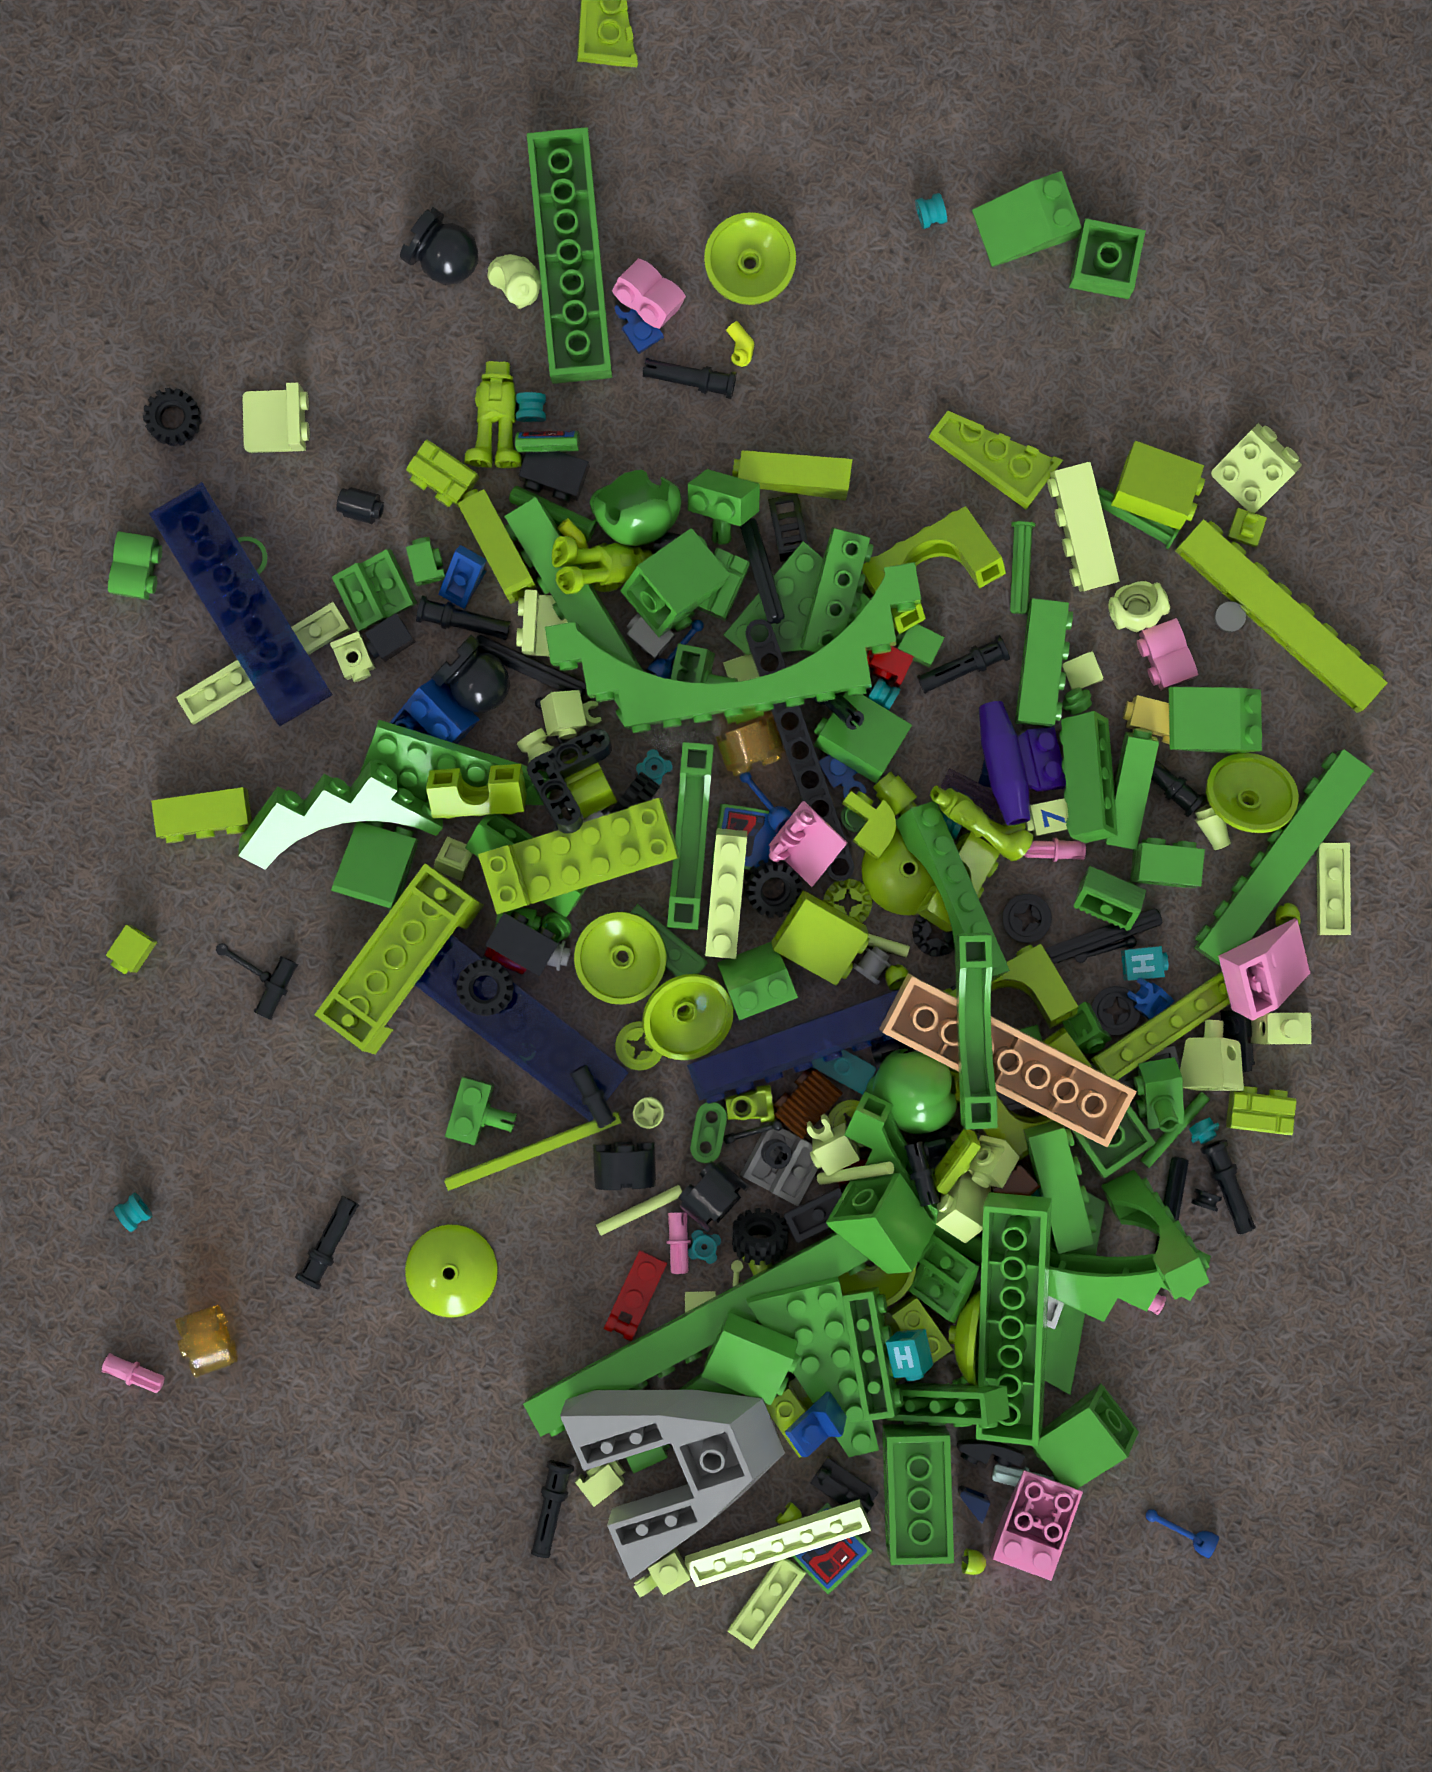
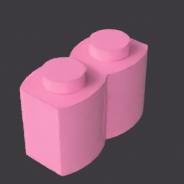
(648, 293)
(1167, 654)

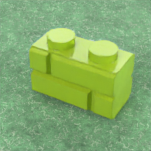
(441, 473)
(1261, 1112)

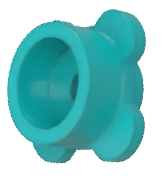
(653, 758)
(1204, 1131)
(708, 1254)

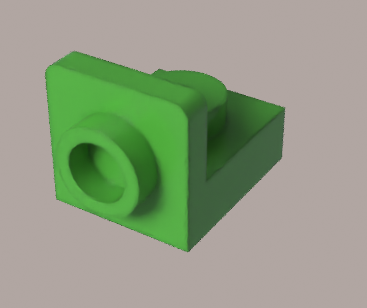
(1086, 1030)

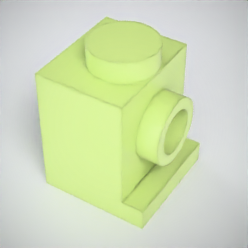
(348, 644)
(993, 1162)
(601, 1481)

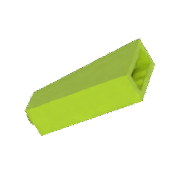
(796, 473)
(496, 544)

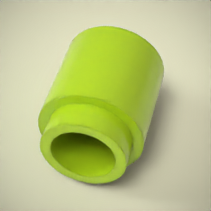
(895, 793)

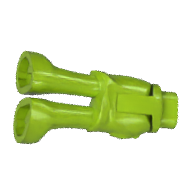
(495, 403)
(611, 563)
(1008, 840)

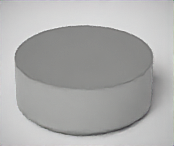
(1229, 617)

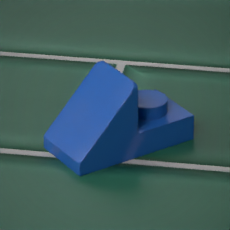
(463, 576)
(817, 1424)

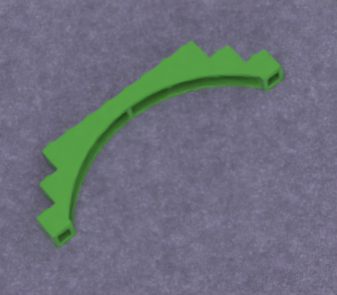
(831, 670)
(1075, 1279)

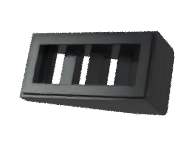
(786, 551)

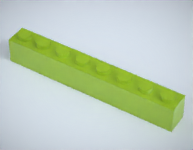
(1281, 616)

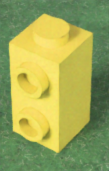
(1148, 715)

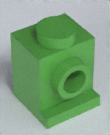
(425, 562)

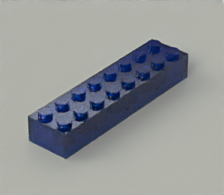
(240, 604)
(523, 1030)
(791, 1049)

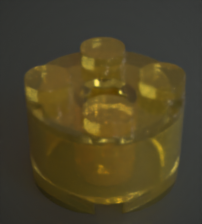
(750, 745)
(206, 1340)

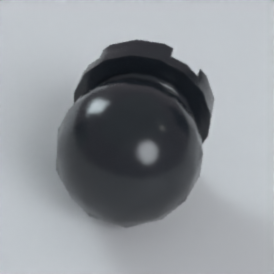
(444, 250)
(475, 678)

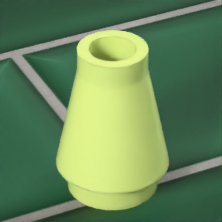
(1213, 827)

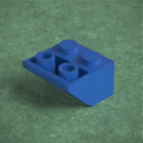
(436, 714)

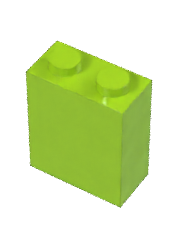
(1159, 485)
(820, 938)

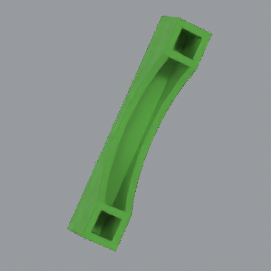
(690, 836)
(932, 844)
(975, 1055)
(1177, 1257)

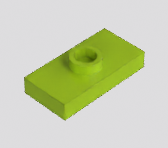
(956, 1161)

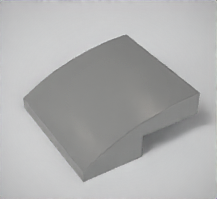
(789, 1181)

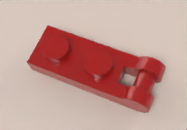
(636, 1294)

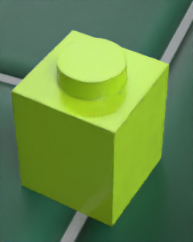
(130, 949)

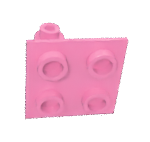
(807, 844)

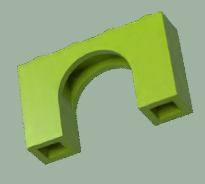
(952, 537)
(1037, 976)
(1011, 1124)

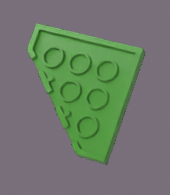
(796, 588)

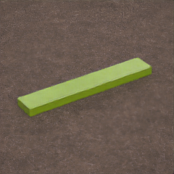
(1163, 1028)
(527, 1153)

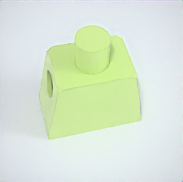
(1282, 1028)
(1212, 1061)

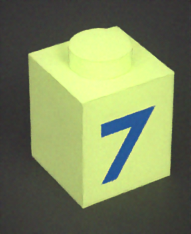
(1048, 817)

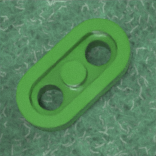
(708, 1132)

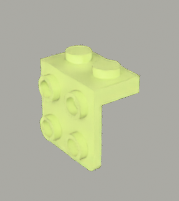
(275, 420)
(1256, 468)
(536, 614)

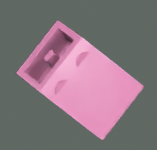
(1265, 970)
(1035, 1525)

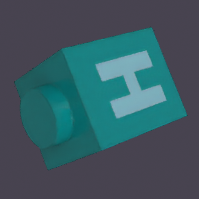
(1144, 963)
(909, 1354)

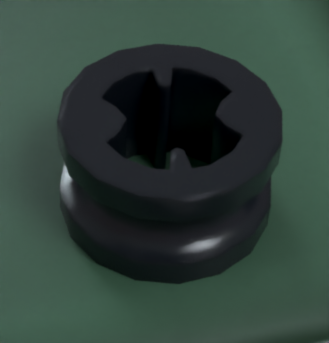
(781, 1162)
(1206, 1200)

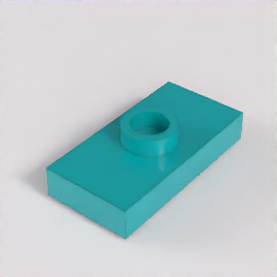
(847, 1070)

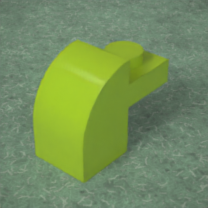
(879, 824)

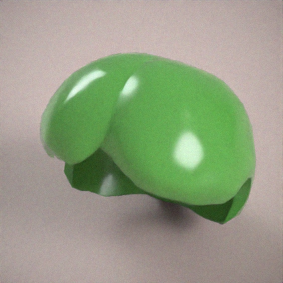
(635, 508)
(917, 1089)

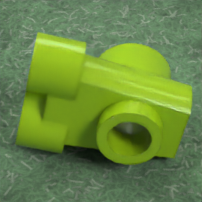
(758, 1102)

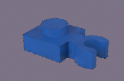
(638, 331)
(839, 773)
(1150, 999)

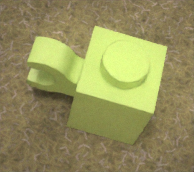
(566, 714)
(831, 1148)
(665, 1573)

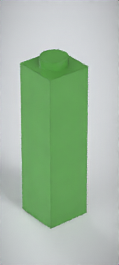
(1133, 785)

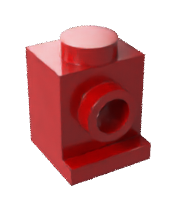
(890, 664)

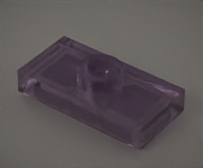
(976, 792)

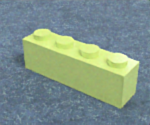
(1083, 526)
(726, 893)

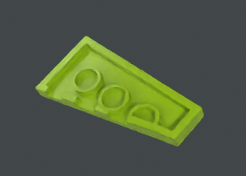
(605, 33)
(1005, 464)

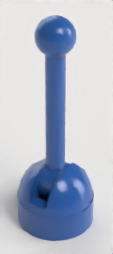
(663, 667)
(777, 815)
(1203, 1542)

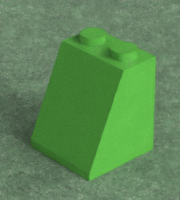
(674, 581)
(376, 863)
(757, 980)
(883, 1222)
(1086, 1439)

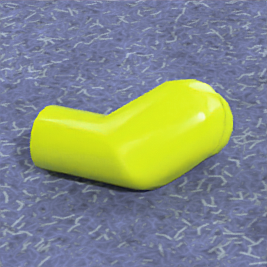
(743, 344)
(569, 529)

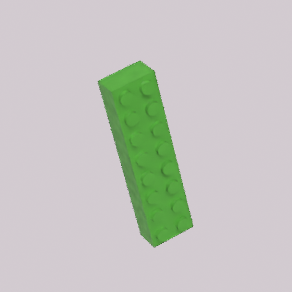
(569, 255)
(1015, 1311)

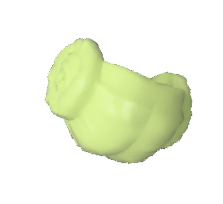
(516, 278)
(1138, 606)

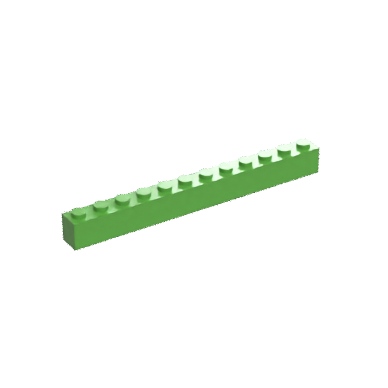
(691, 1331)

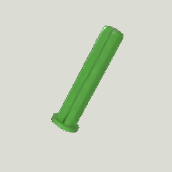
(558, 513)
(1157, 530)
(1021, 566)

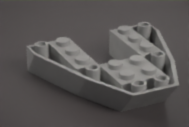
(718, 1440)

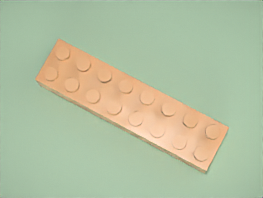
(1022, 1064)

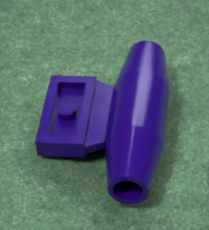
(1018, 762)

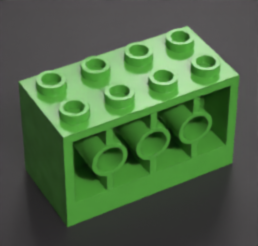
(918, 1494)

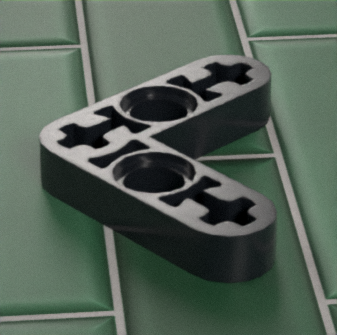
(557, 771)

